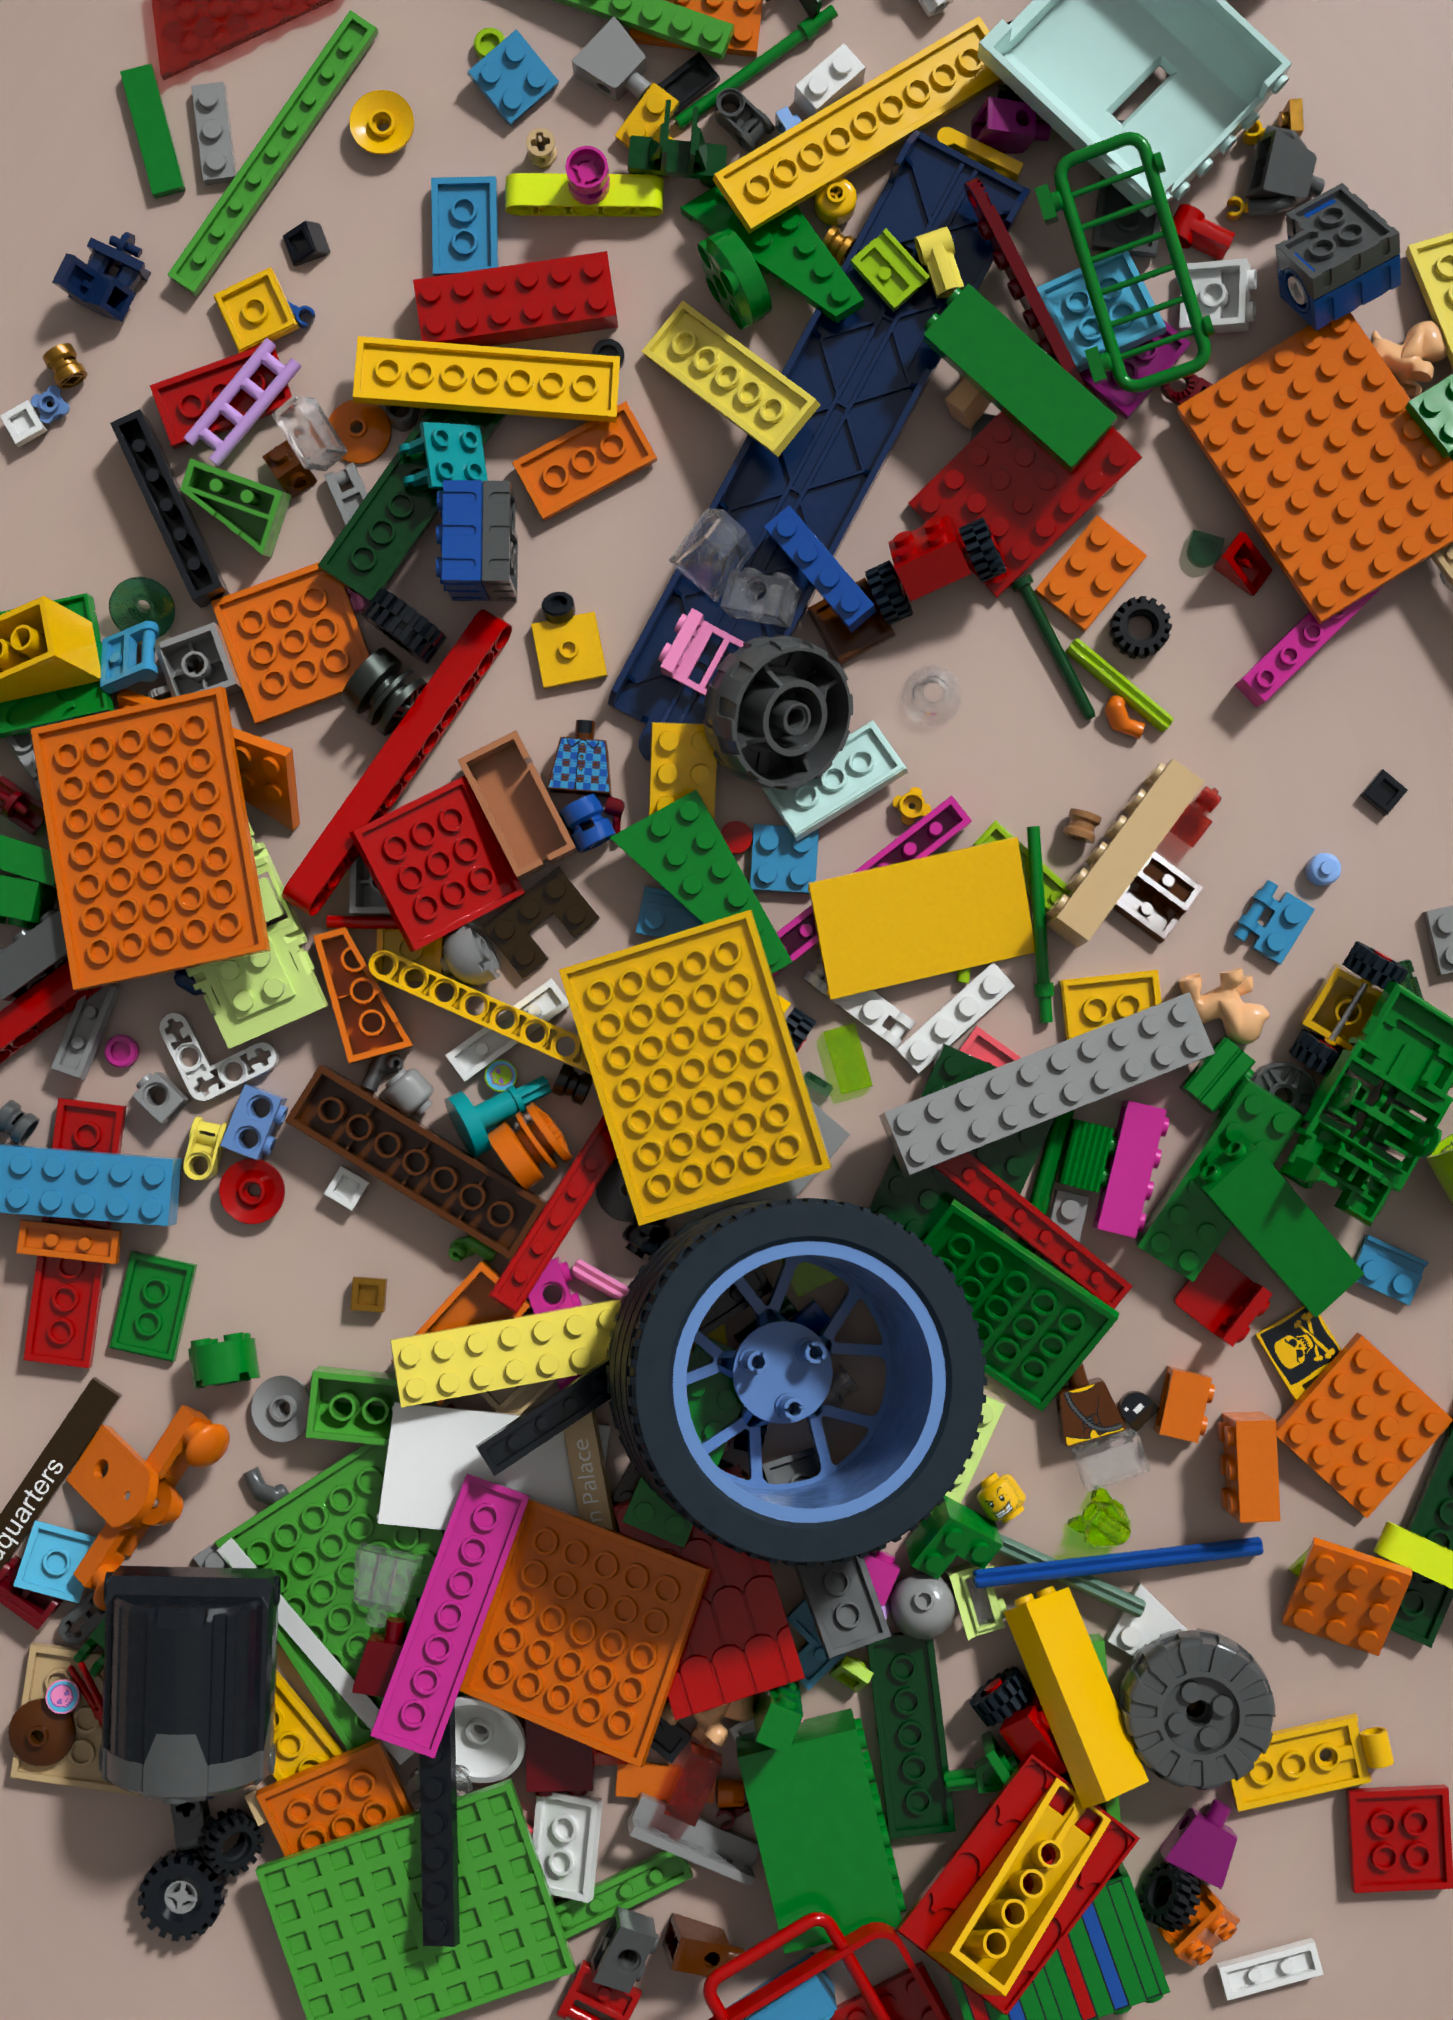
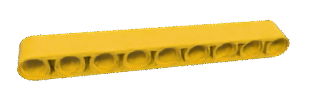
(488, 1017)

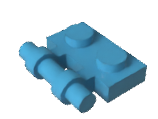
(1281, 928)

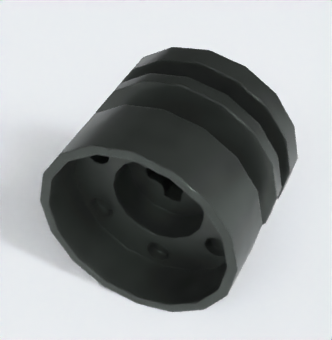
(378, 687)

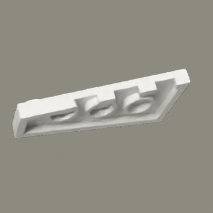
(1133, 1633)

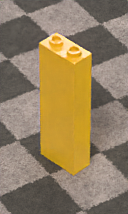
(1075, 1696)

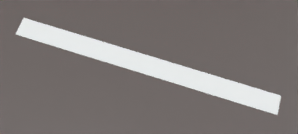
(317, 1653)

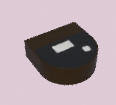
(1137, 1409)

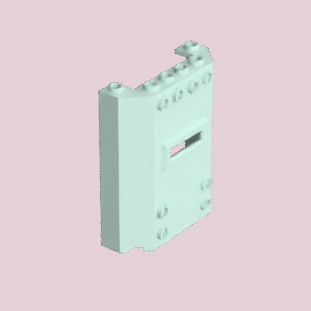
(1089, 56)

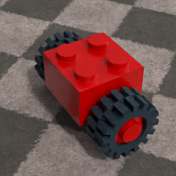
(930, 560)
(1025, 1725)

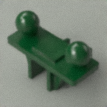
(677, 157)

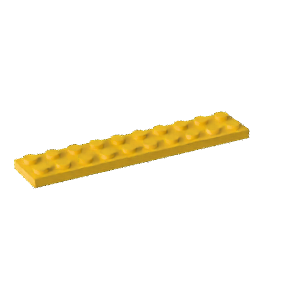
(857, 128)

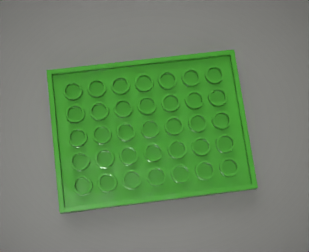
(313, 1546)

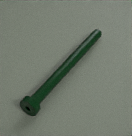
(1023, 585)

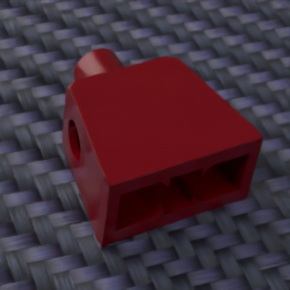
(380, 1659)

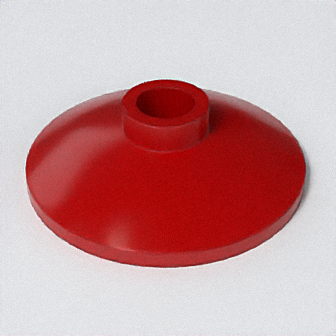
(238, 1199)

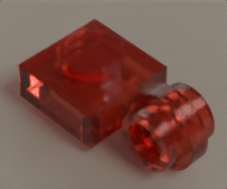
(1192, 822)

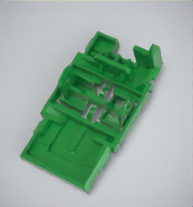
(1406, 1048)

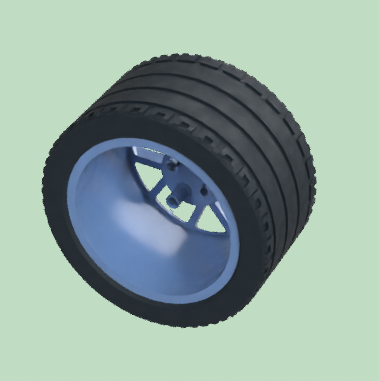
(786, 1373)

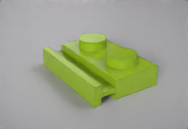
(889, 270)

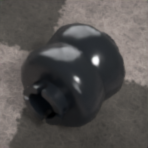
(645, 1238)

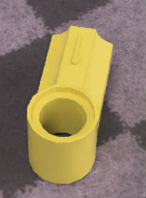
(937, 254)

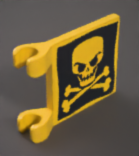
(1298, 1348)

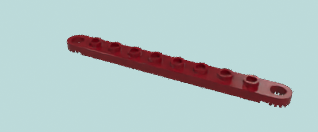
(1021, 284)

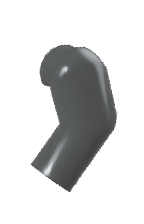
(261, 1491)

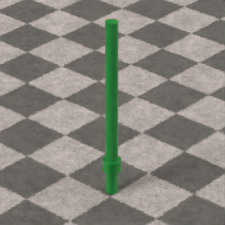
(806, 31)
(1043, 988)

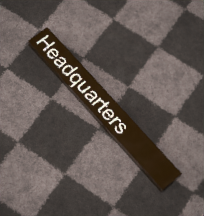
(54, 1465)

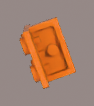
(1208, 1927)

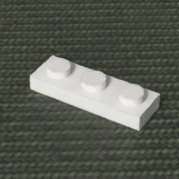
(1269, 1969)

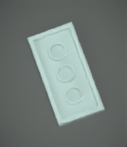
(856, 773)

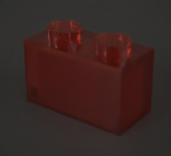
(693, 1783)

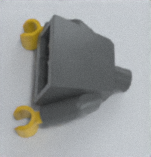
(1279, 173)

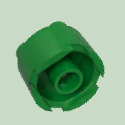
(224, 1361)

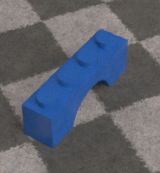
(820, 568)

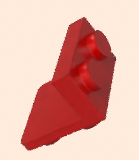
(1223, 1300)

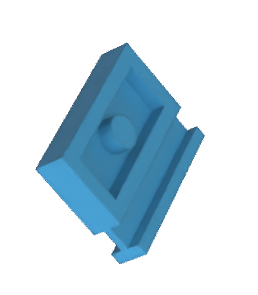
(663, 914)
(1389, 1269)

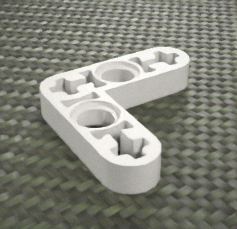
(204, 1067)

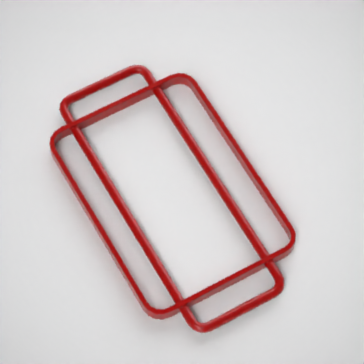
(841, 1949)

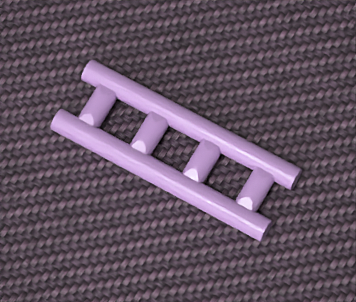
(242, 381)

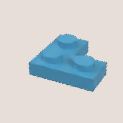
(811, 1653)

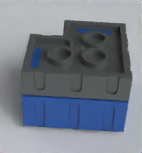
(1336, 257)
(478, 540)

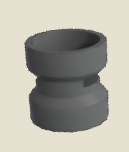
(16, 1122)

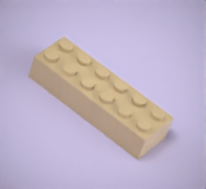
(1127, 850)

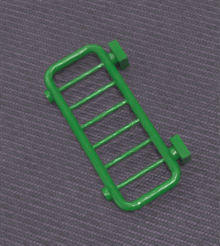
(1064, 200)

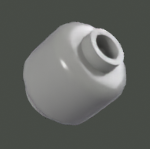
(409, 1092)

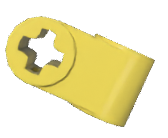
(204, 1146)

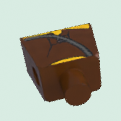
(1086, 1410)

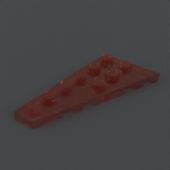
(202, 29)

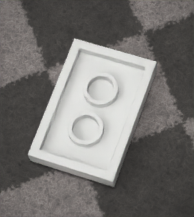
(568, 1842)

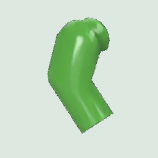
(469, 1246)

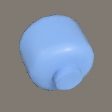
(1323, 869)

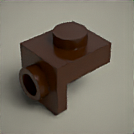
(289, 469)

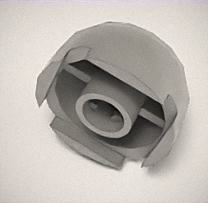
(469, 956)
(922, 1606)

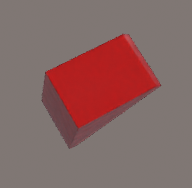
(1243, 564)

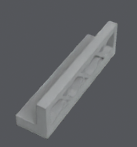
(704, 1844)

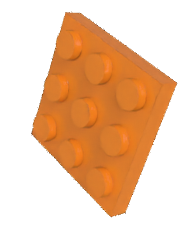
(1346, 1596)

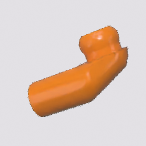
(1119, 718)

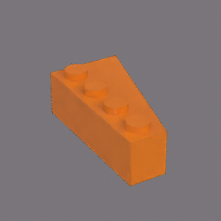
(359, 1005)

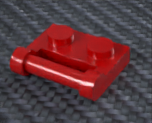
(600, 1997)

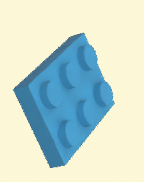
(464, 224)

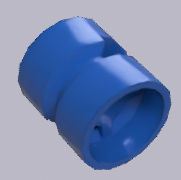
(581, 813)

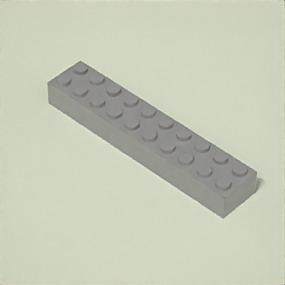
(1046, 1084)

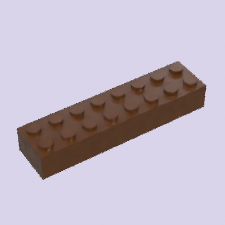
(416, 1161)

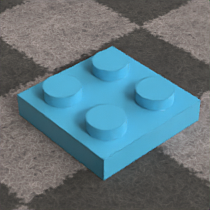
(52, 1559)

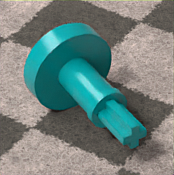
(473, 1121)

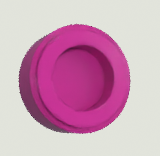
(121, 1051)

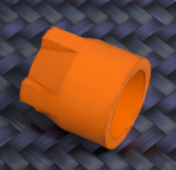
(729, 1793)

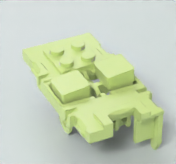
(268, 987)

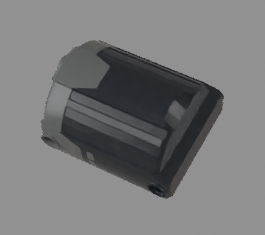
(189, 1680)

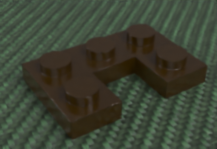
(549, 896)

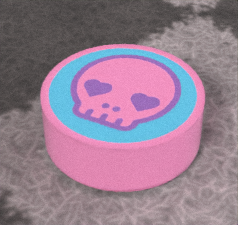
(63, 1696)

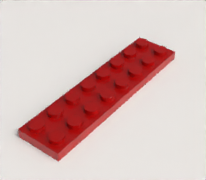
(70, 1290)

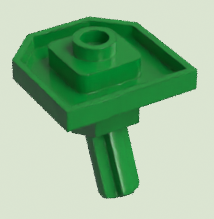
(989, 1772)

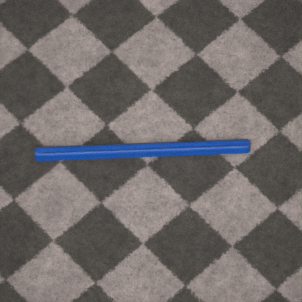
(1117, 1562)

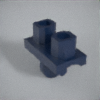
(130, 268)

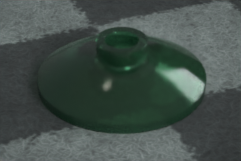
(125, 606)

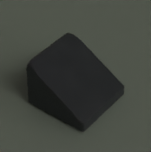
(306, 243)

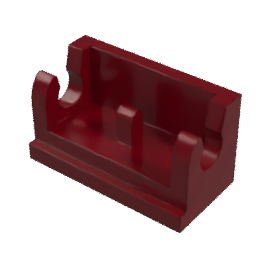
(28, 1605)

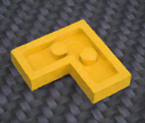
(647, 115)

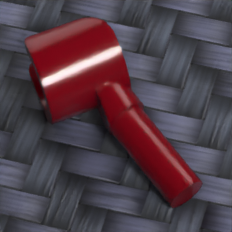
(616, 808)
(733, 1812)

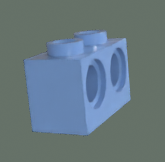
(246, 1118)

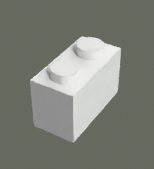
(829, 81)

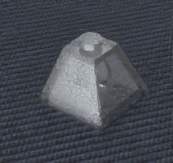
(712, 550)

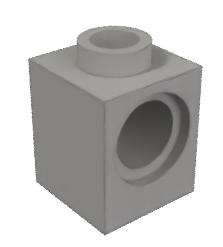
(174, 1100)

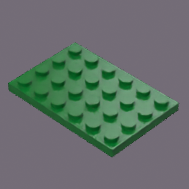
(1028, 1313)

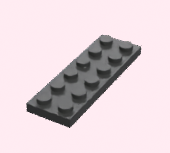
(837, 1594)

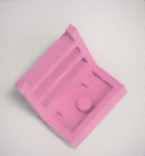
(683, 655)

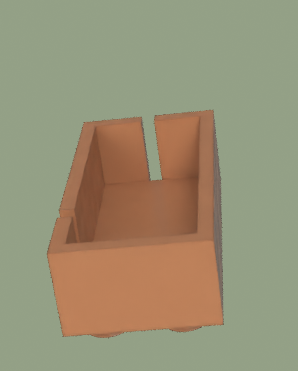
(517, 805)

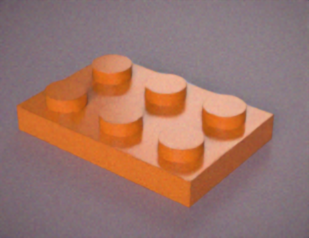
(1090, 573)

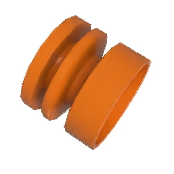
(529, 1146)

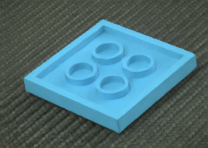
(1074, 315)

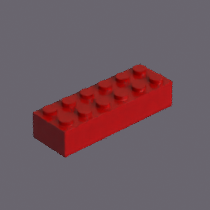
(518, 302)

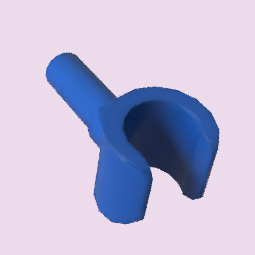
(298, 311)

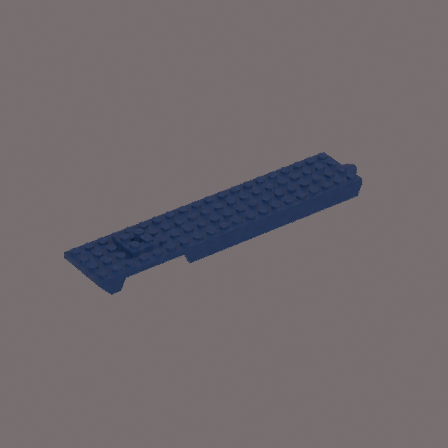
(868, 384)

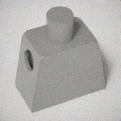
(612, 63)

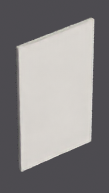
(435, 1450)

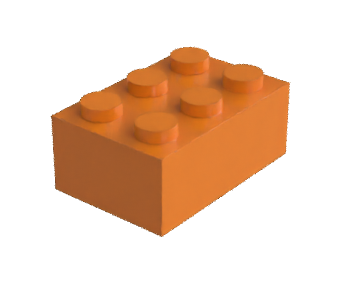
(1249, 1466)

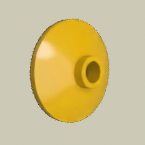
(380, 108)

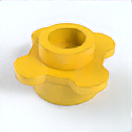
(902, 804)

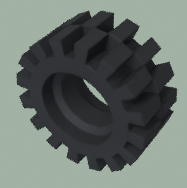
(1151, 611)
(219, 1831)
(1183, 1889)

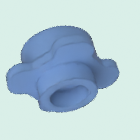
(53, 413)

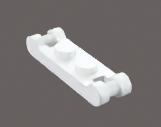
(866, 1007)

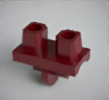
(20, 806)

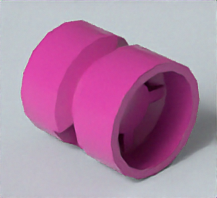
(584, 167)

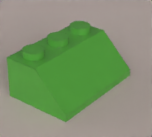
(351, 1405)

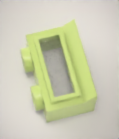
(978, 1607)

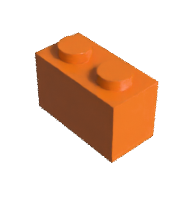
(1184, 1404)

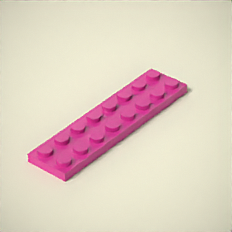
(450, 1616)

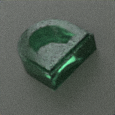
(1204, 548)
(818, 1084)

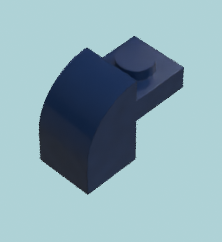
(93, 289)

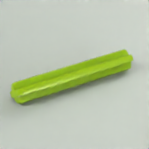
(1119, 685)

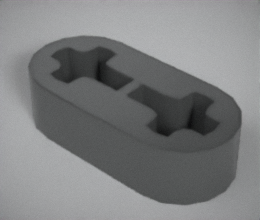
(75, 1614)

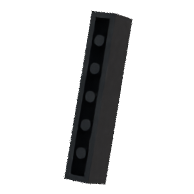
(169, 508)

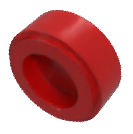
(737, 836)

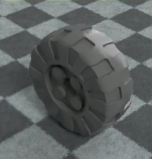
(778, 712)
(1216, 1738)

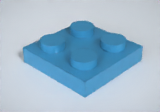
(513, 77)
(781, 861)

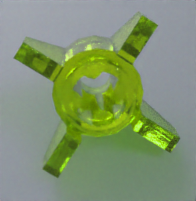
(1102, 1521)

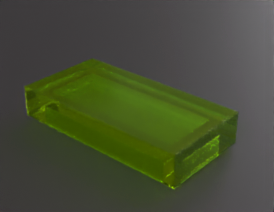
(847, 1058)

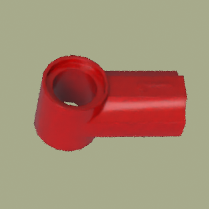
(1201, 233)

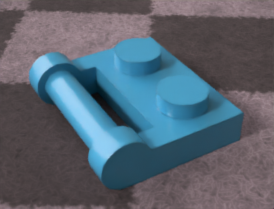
(120, 657)

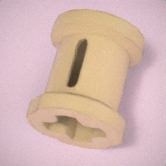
(550, 151)

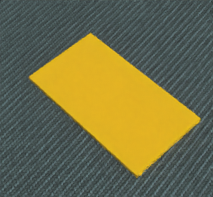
(922, 917)

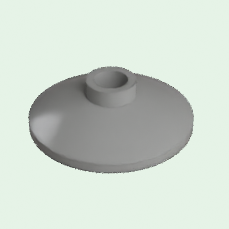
(269, 1411)

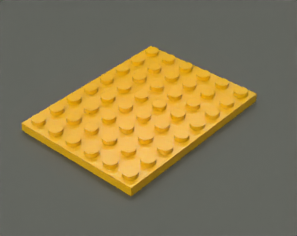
(695, 1068)

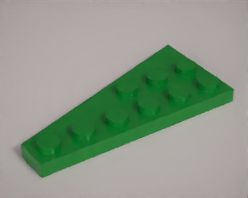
(787, 251)
(695, 865)

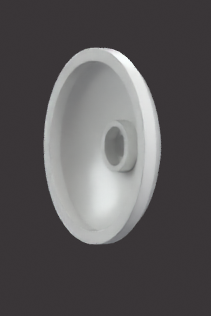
(487, 1740)

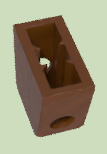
(696, 1946)

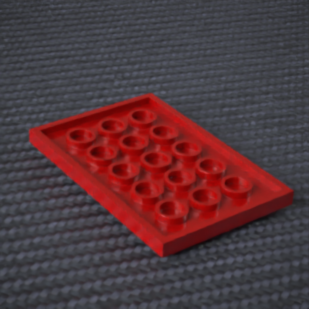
(1021, 491)

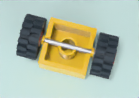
(1344, 1005)

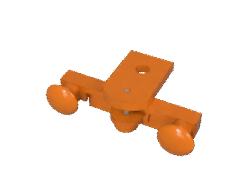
(137, 1490)

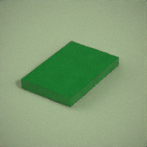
(153, 1306)

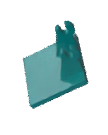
(450, 452)

